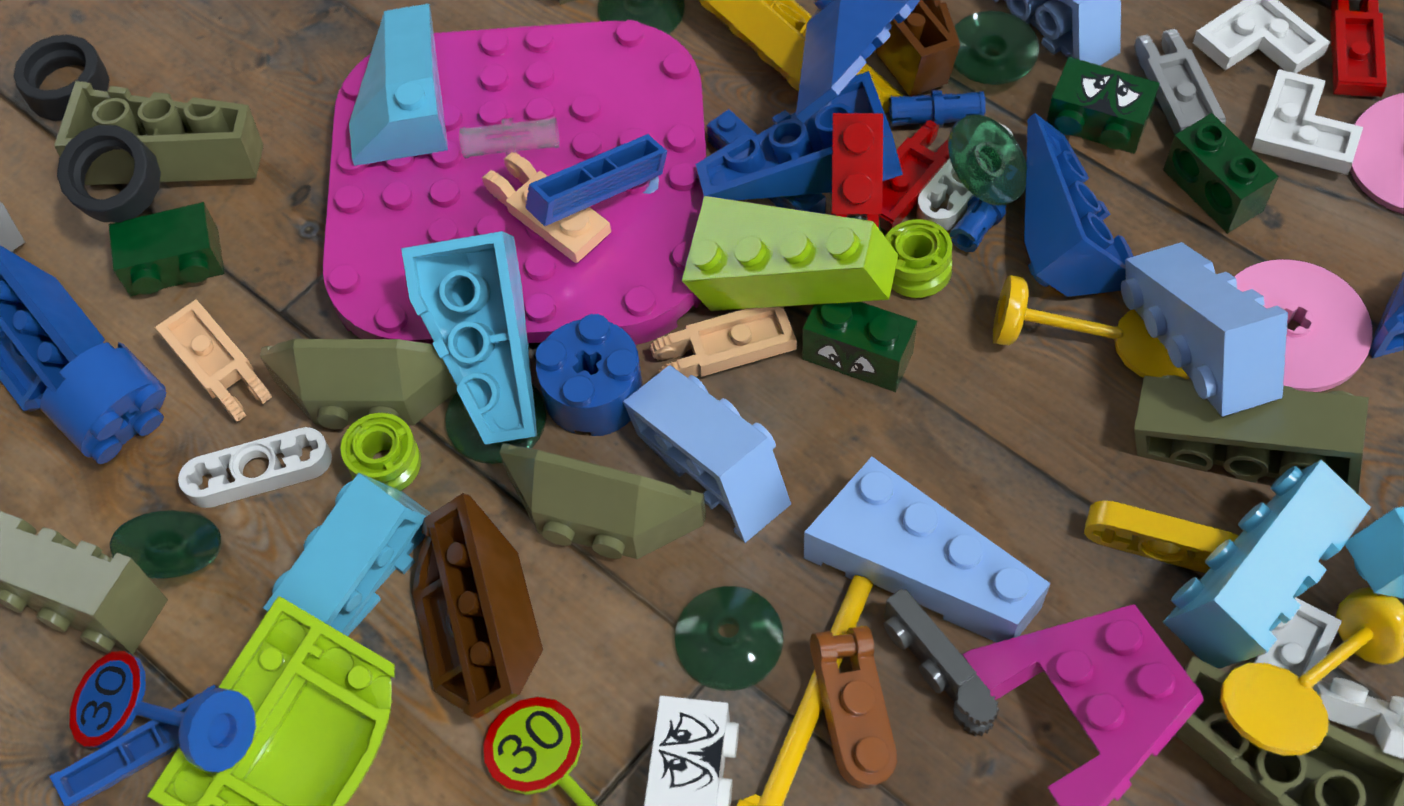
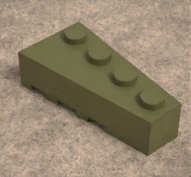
(189, 139)
(1255, 442)
(76, 586)
(1334, 774)

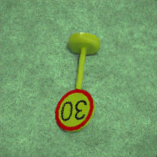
(535, 748)

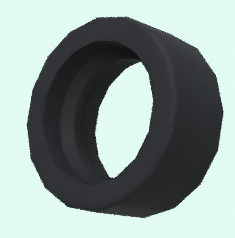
(45, 58)
(85, 149)

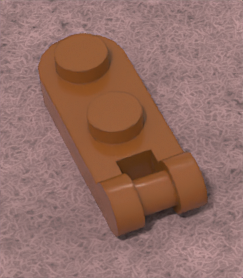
(854, 707)

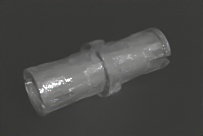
(509, 137)

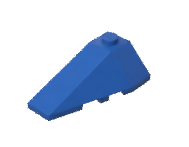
(839, 42)
(792, 154)
(1065, 220)

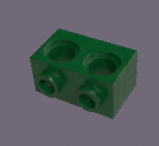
(1220, 172)

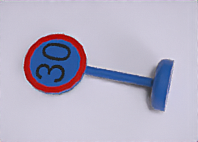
(110, 695)

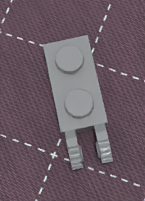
(1183, 87)

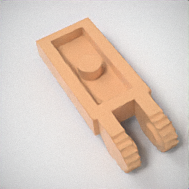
(571, 235)
(727, 341)
(211, 356)

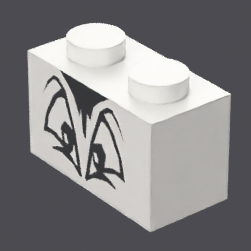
(691, 753)

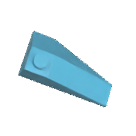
(400, 92)
(476, 316)

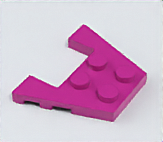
(1115, 683)

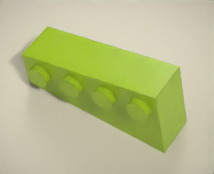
(785, 257)

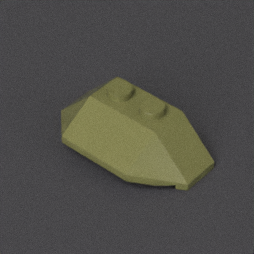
(358, 377)
(599, 504)

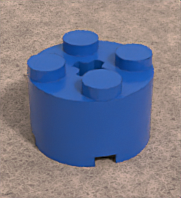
(588, 374)
(105, 401)

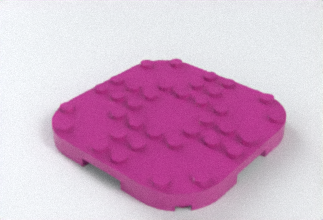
(605, 90)

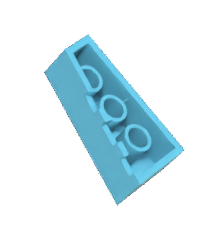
(1268, 565)

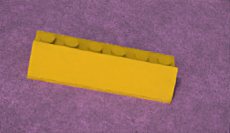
(778, 36)

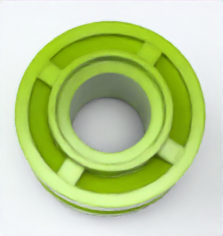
(923, 257)
(380, 433)

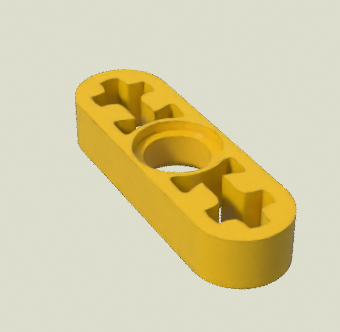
(1153, 534)

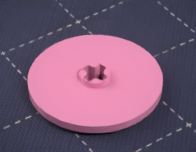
(1380, 153)
(1331, 316)

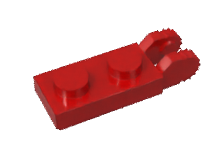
(1358, 49)
(857, 165)
(918, 169)

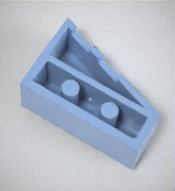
(712, 446)

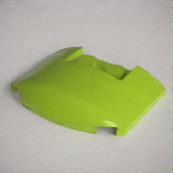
(316, 717)

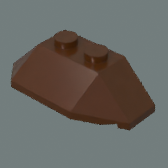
(473, 609)

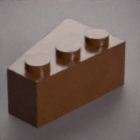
(922, 48)

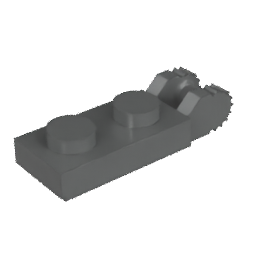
(941, 662)

